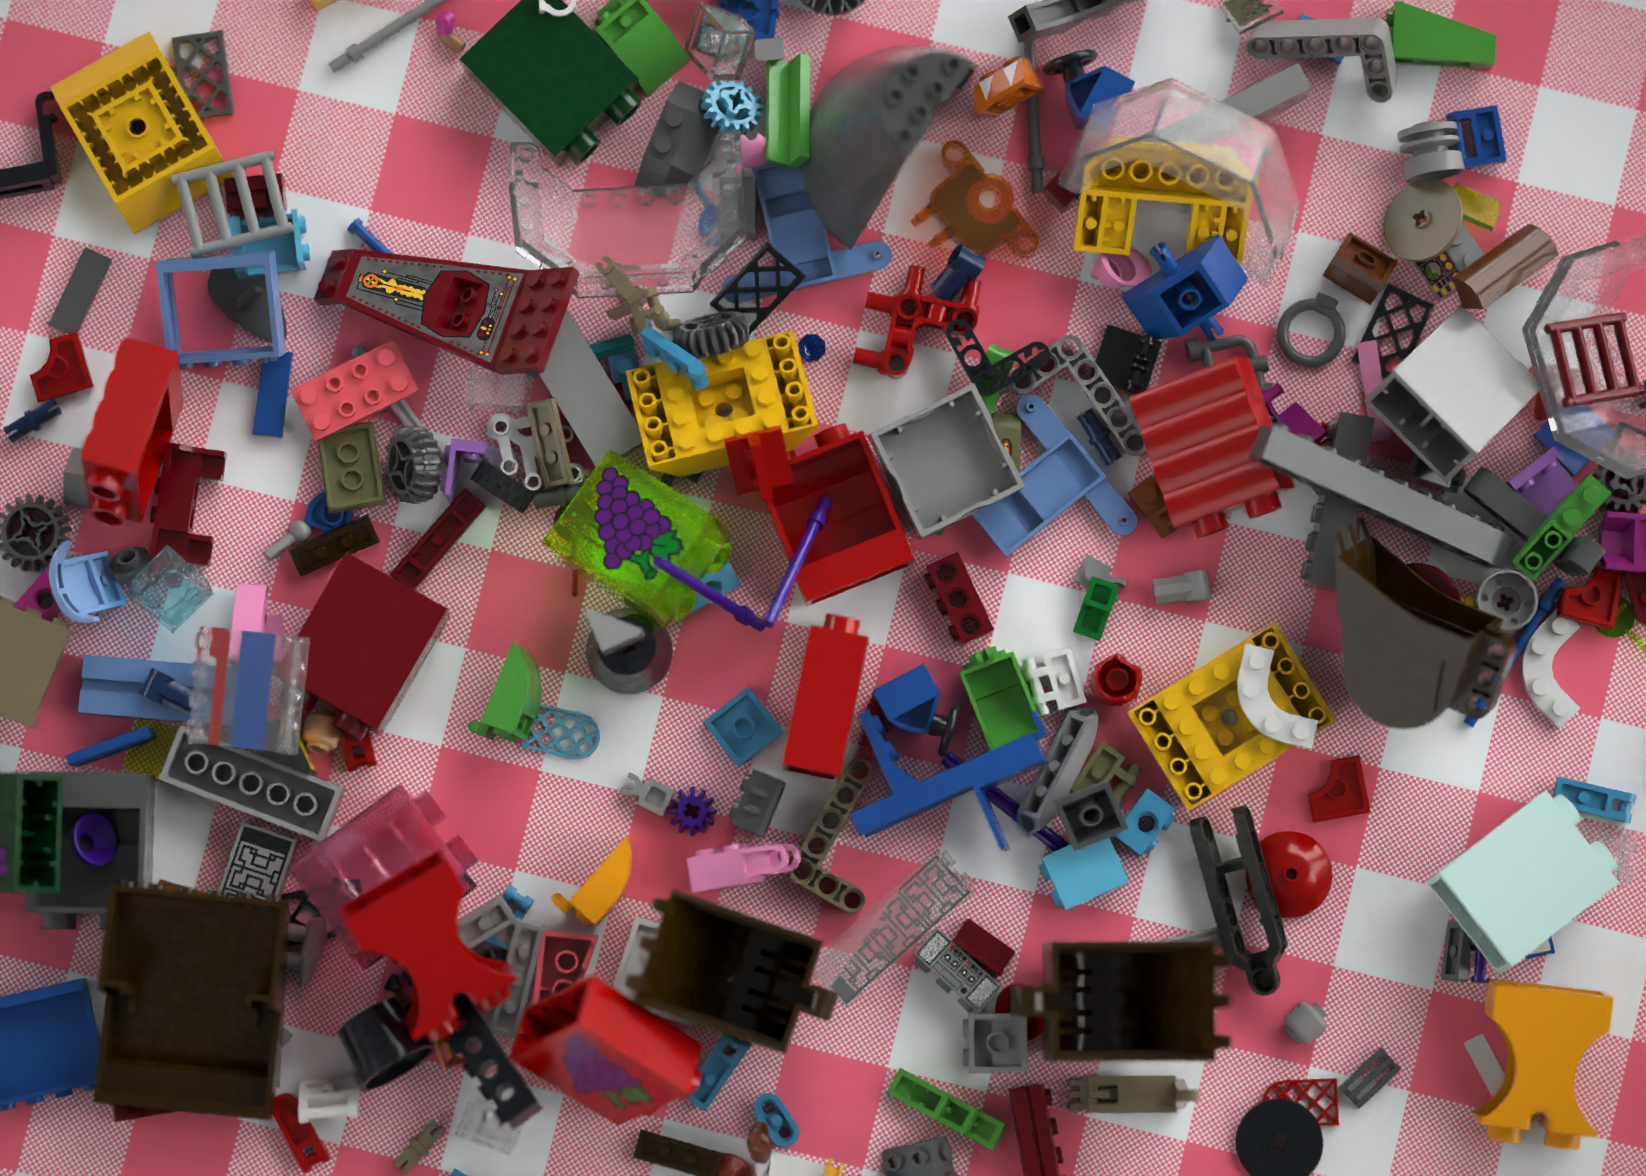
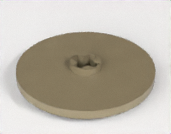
(1426, 239)

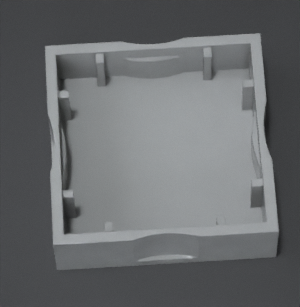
(946, 461)

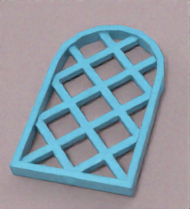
(568, 733)

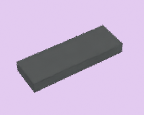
(80, 291)

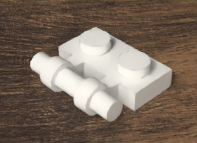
(1063, 678)

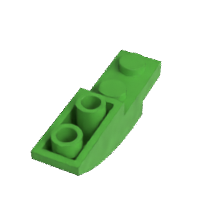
(1560, 526)

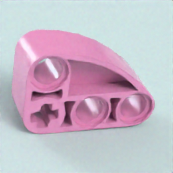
(250, 607)

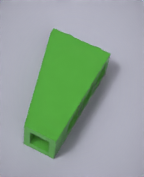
(1435, 40)

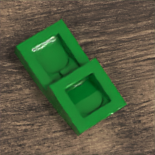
(1095, 608)

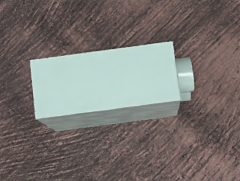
(1525, 880)

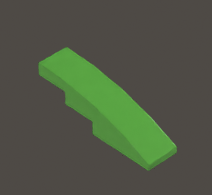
(946, 1109)

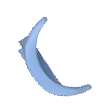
(84, 585)

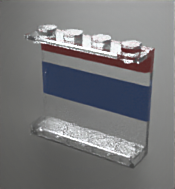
(248, 689)

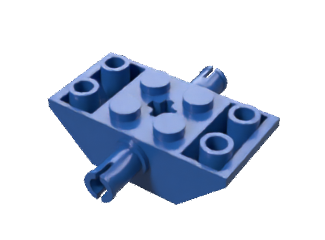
(1208, 276)

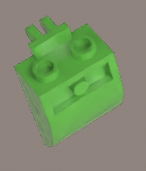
(641, 42)
(998, 696)
(513, 700)

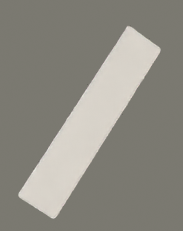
(1485, 1063)

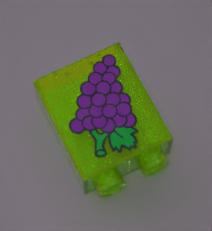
(625, 522)

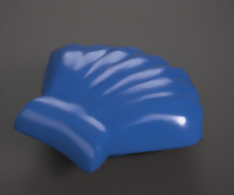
(319, 517)

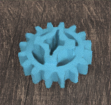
(731, 106)

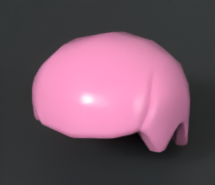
(754, 151)

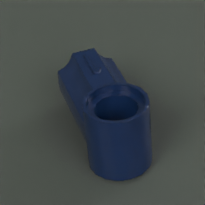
(961, 267)
(166, 691)

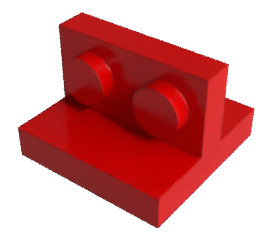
(759, 461)

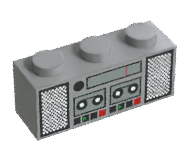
(956, 971)

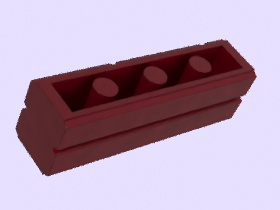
(1035, 1130)

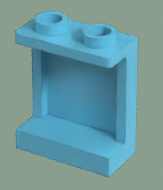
(289, 248)
(1082, 873)

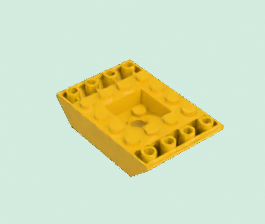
(137, 168)
(756, 381)
(1186, 725)

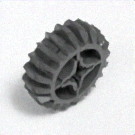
(712, 334)
(413, 464)
(21, 536)

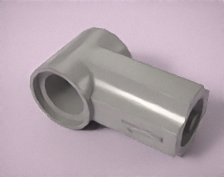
(1189, 587)

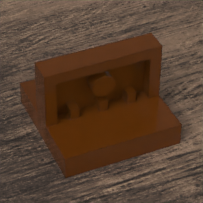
(1360, 268)

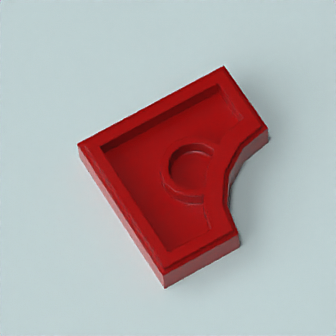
(64, 370)
(1594, 601)
(1342, 793)

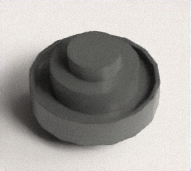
(129, 563)

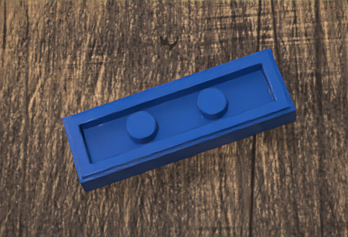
(273, 397)
(111, 747)

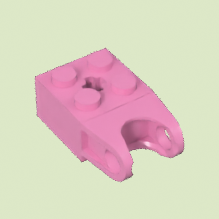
(738, 865)

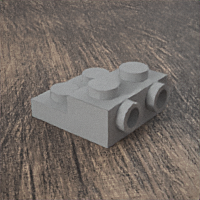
(995, 1043)

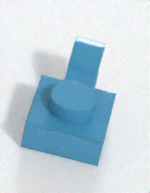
(619, 364)

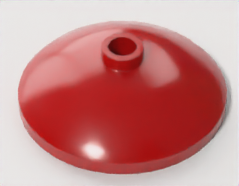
(1312, 869)

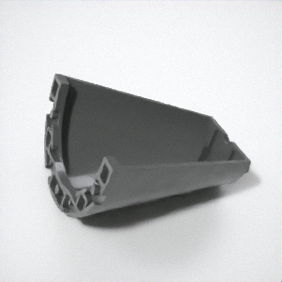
(869, 127)

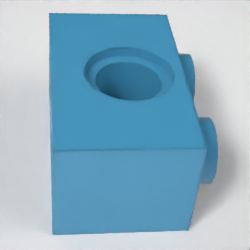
(1147, 805)

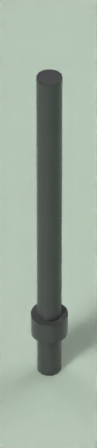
(1035, 162)

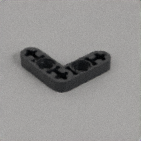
(985, 366)

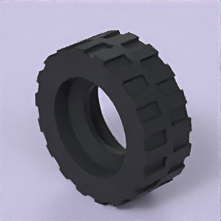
(502, 486)

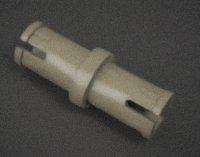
(419, 1146)

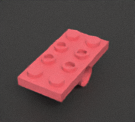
(354, 391)

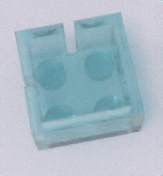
(173, 594)

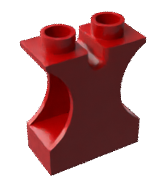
(417, 925)

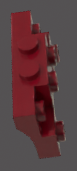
(177, 501)

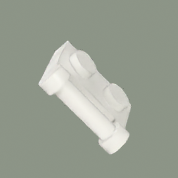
(328, 1092)

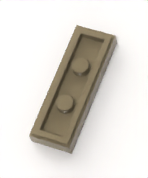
(549, 442)

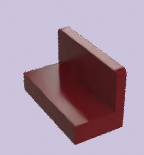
(983, 946)

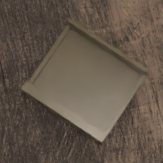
(27, 660)

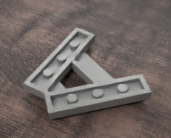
(524, 944)

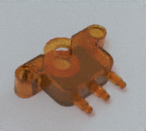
(963, 216)

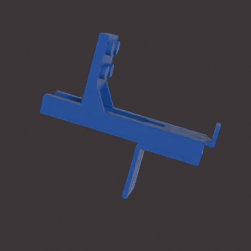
(916, 797)

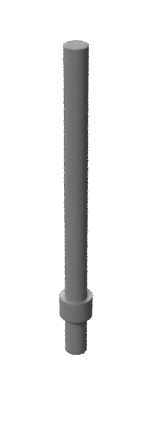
(356, 52)

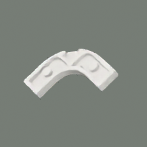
(1538, 672)
(1258, 706)

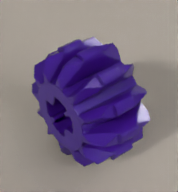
(689, 821)

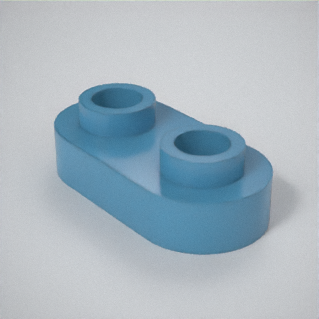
(778, 1118)

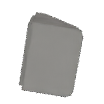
(769, 49)

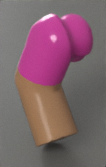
(445, 33)

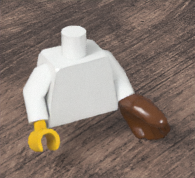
(780, 1163)

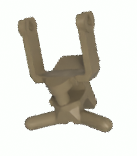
(636, 301)

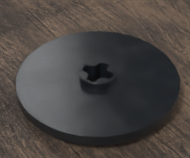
(1288, 1121)

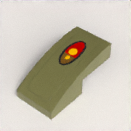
(1009, 433)

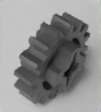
(1627, 492)

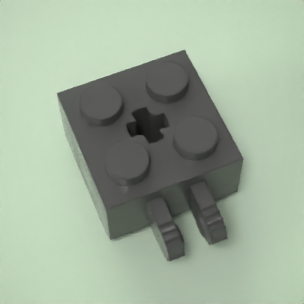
(757, 802)

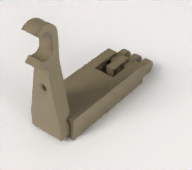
(1133, 1094)

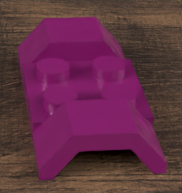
(1624, 541)

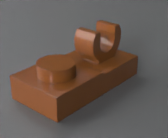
(1152, 505)

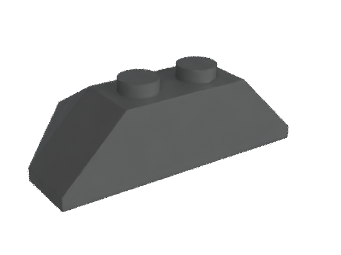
(678, 141)

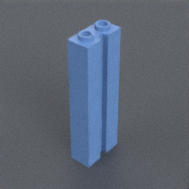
(114, 685)

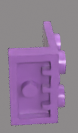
(470, 451)
(1543, 482)

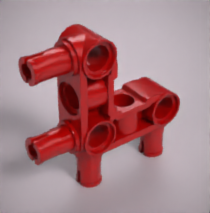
(930, 313)

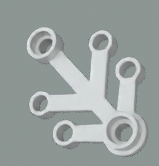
(527, 447)

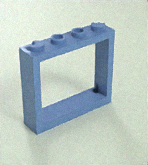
(214, 358)

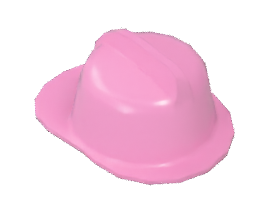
(1121, 270)

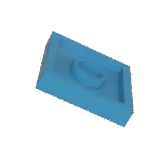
(743, 727)

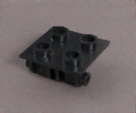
(1127, 359)

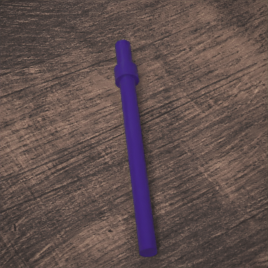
(815, 523)
(741, 613)

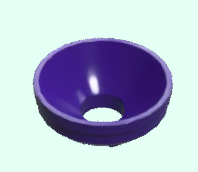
(101, 837)

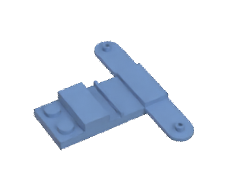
(802, 237)
(1052, 485)

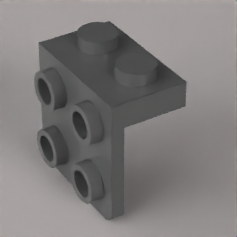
(920, 1159)

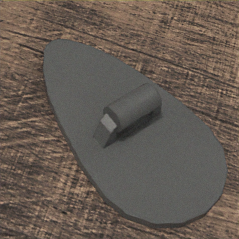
(243, 301)

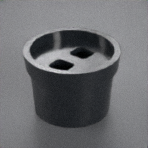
(382, 1044)

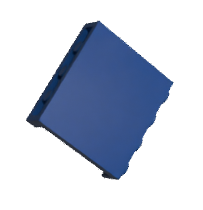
(47, 1043)

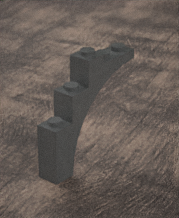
(1058, 16)

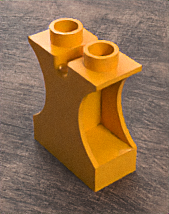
(1544, 1038)

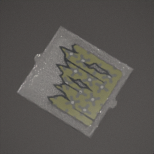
(1249, 13)

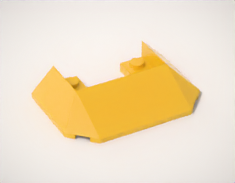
(1110, 204)

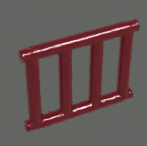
(1597, 324)

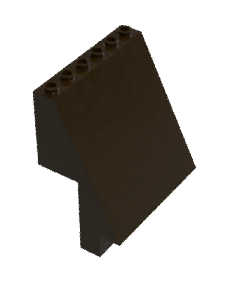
(192, 1000)

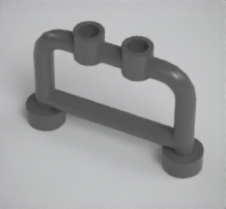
(1203, 351)

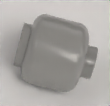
(1305, 1022)

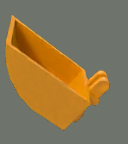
(602, 889)

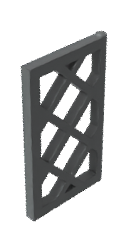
(220, 58)

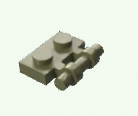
(1104, 765)

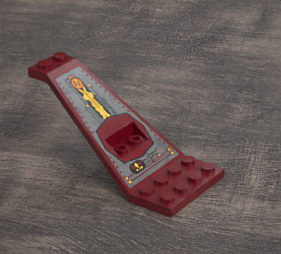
(473, 310)

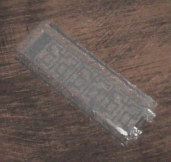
(893, 927)

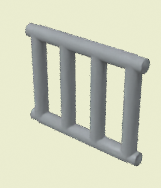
(237, 167)

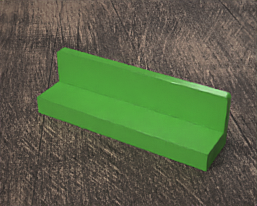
(788, 111)

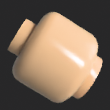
(319, 733)

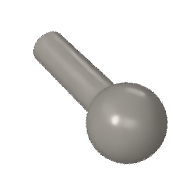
(298, 532)

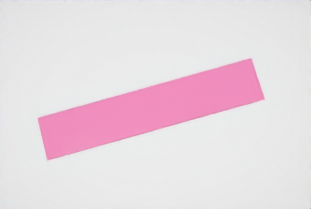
(1371, 378)

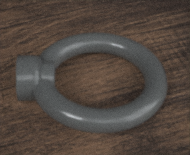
(1324, 305)

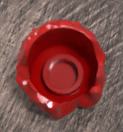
(1116, 681)

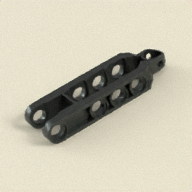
(1259, 966)

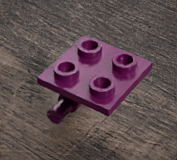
(1294, 417)

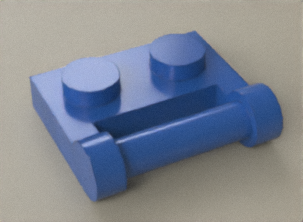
(1485, 133)

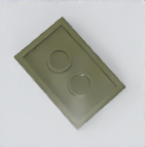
(352, 469)

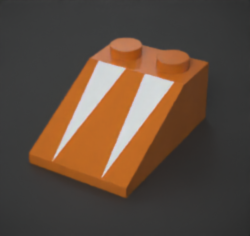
(1006, 88)

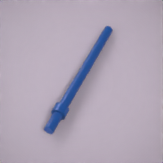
(1545, 605)

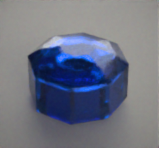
(812, 348)

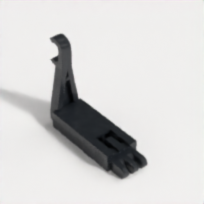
(40, 175)

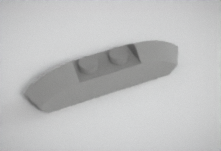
(1058, 776)

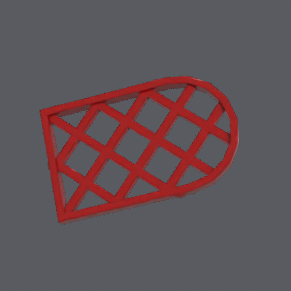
(1335, 1101)

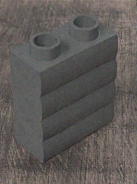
(84, 889)

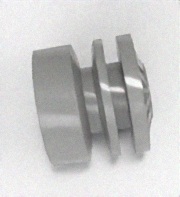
(1430, 146)
(1512, 587)

